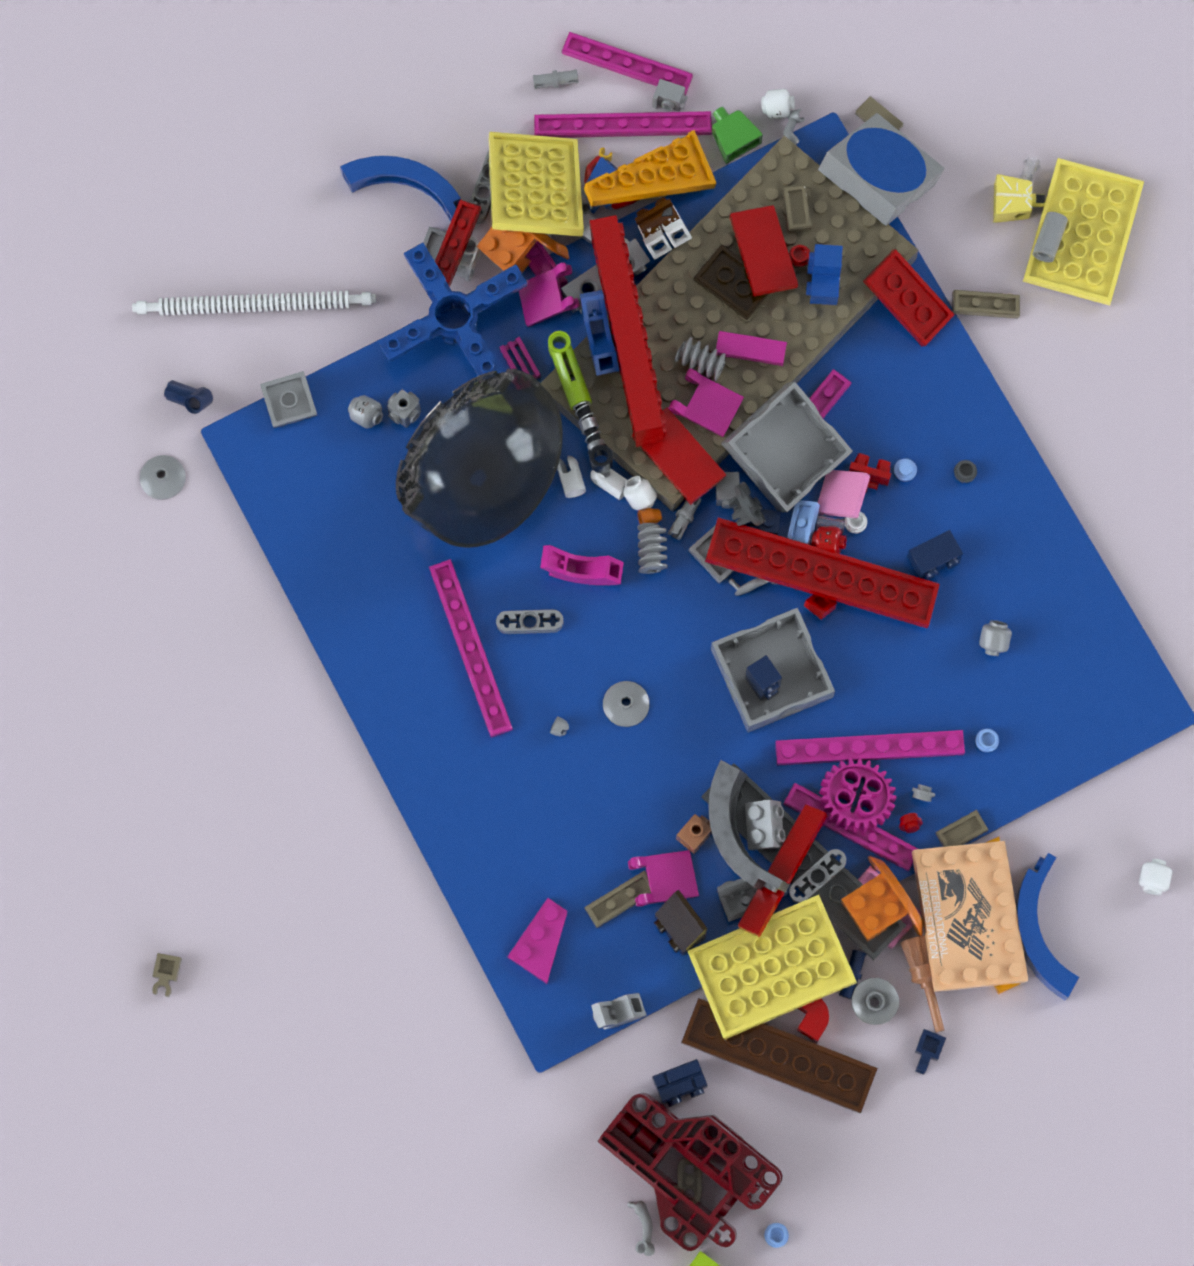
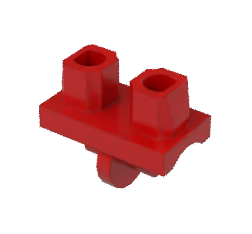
(877, 476)

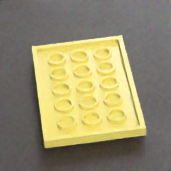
(535, 184)
(1098, 228)
(772, 975)

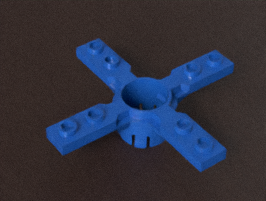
(442, 299)

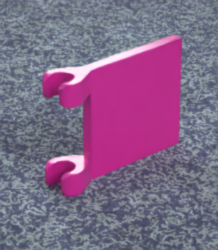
(544, 297)
(710, 405)
(666, 876)

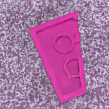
(539, 942)

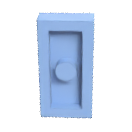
(803, 521)

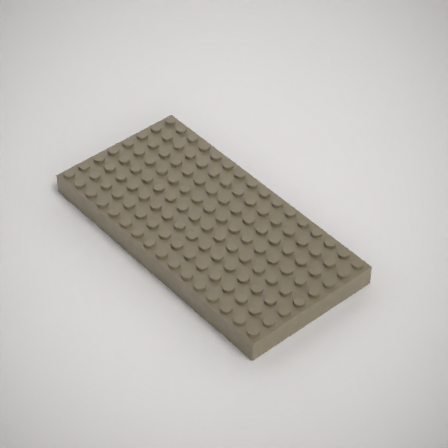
(680, 309)

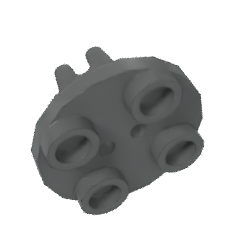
(747, 507)

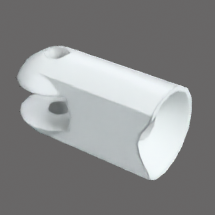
(571, 481)
(610, 482)

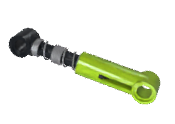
(579, 399)

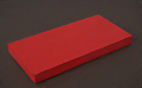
(763, 250)
(908, 297)
(684, 460)

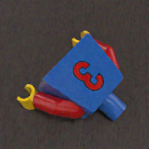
(597, 167)

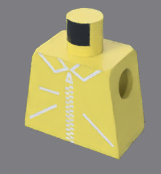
(1014, 199)

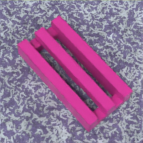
(511, 346)

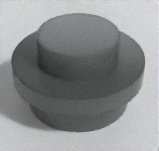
(965, 471)

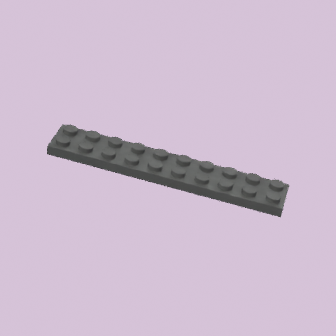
(830, 893)

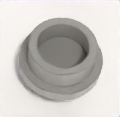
(923, 793)

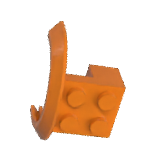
(511, 247)
(880, 903)

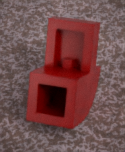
(815, 1020)

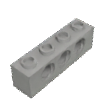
(591, 277)

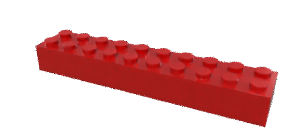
(628, 330)

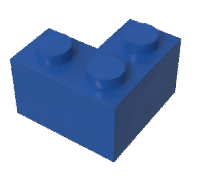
(825, 270)

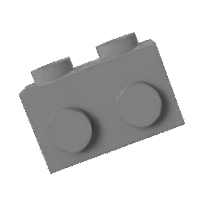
(764, 824)
(735, 897)

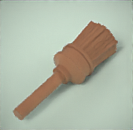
(917, 957)

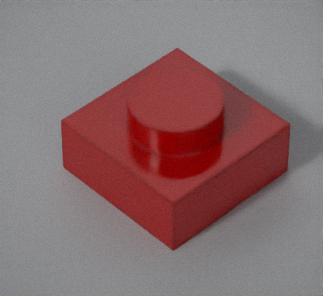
(820, 606)

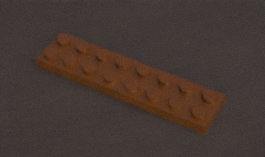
(784, 1059)

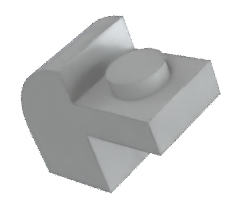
(618, 1011)

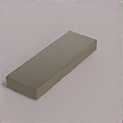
(986, 304)
(618, 900)

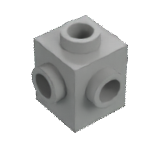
(406, 414)

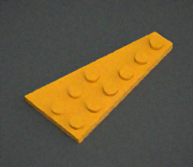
(661, 172)

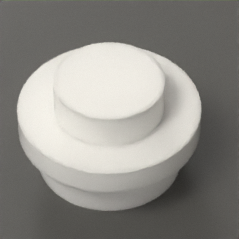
(856, 525)

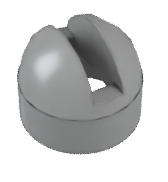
(559, 727)

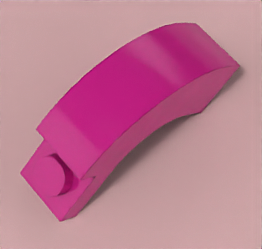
(581, 569)

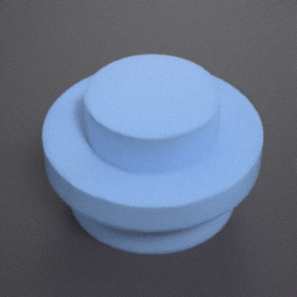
(905, 470)
(987, 740)
(776, 1235)

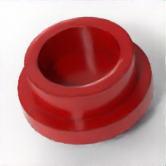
(799, 255)
(910, 823)

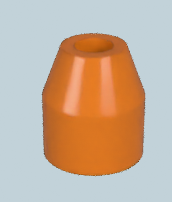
(649, 515)

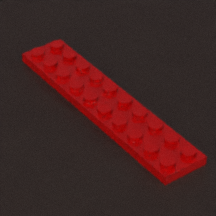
(822, 573)

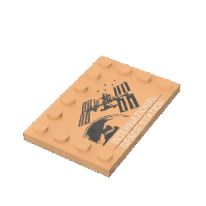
(969, 916)

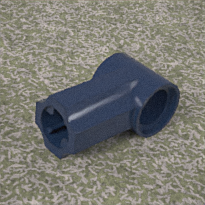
(193, 399)

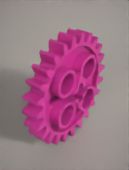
(836, 787)

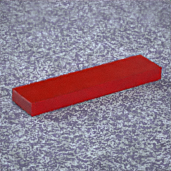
(457, 238)

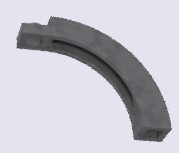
(723, 823)

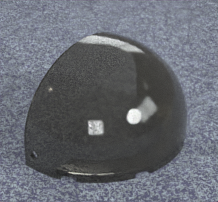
(482, 459)

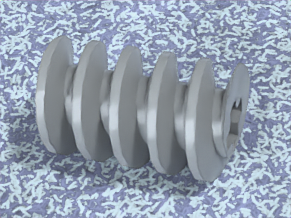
(701, 358)
(650, 548)

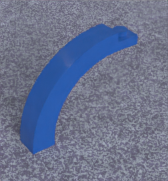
(403, 171)
(1036, 952)

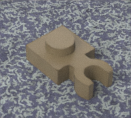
(167, 970)

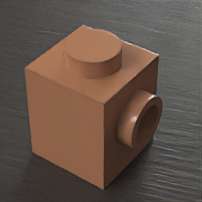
(694, 833)

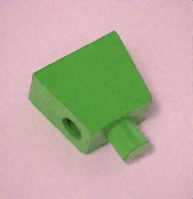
(734, 134)

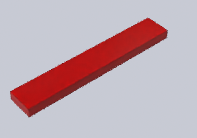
(784, 867)

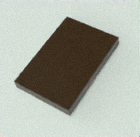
(728, 281)

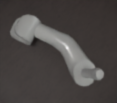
(793, 120)
(749, 586)
(644, 1245)

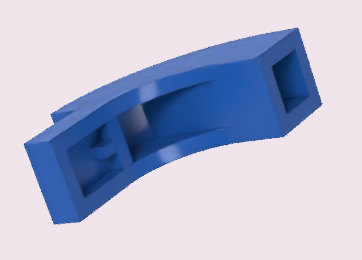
(598, 333)

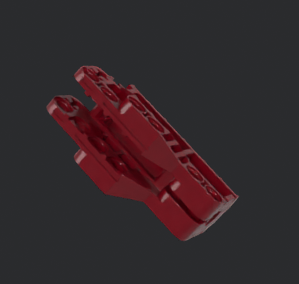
(672, 1199)

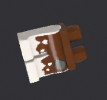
(661, 220)

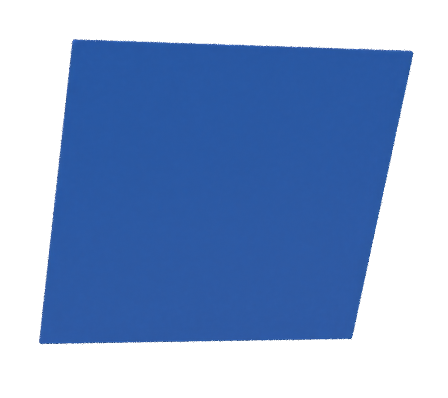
(566, 813)

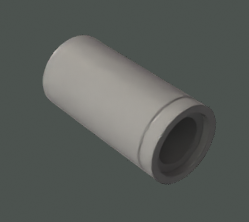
(1050, 237)

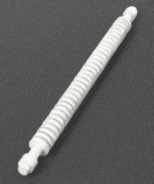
(143, 307)

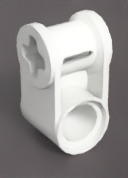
(469, 260)

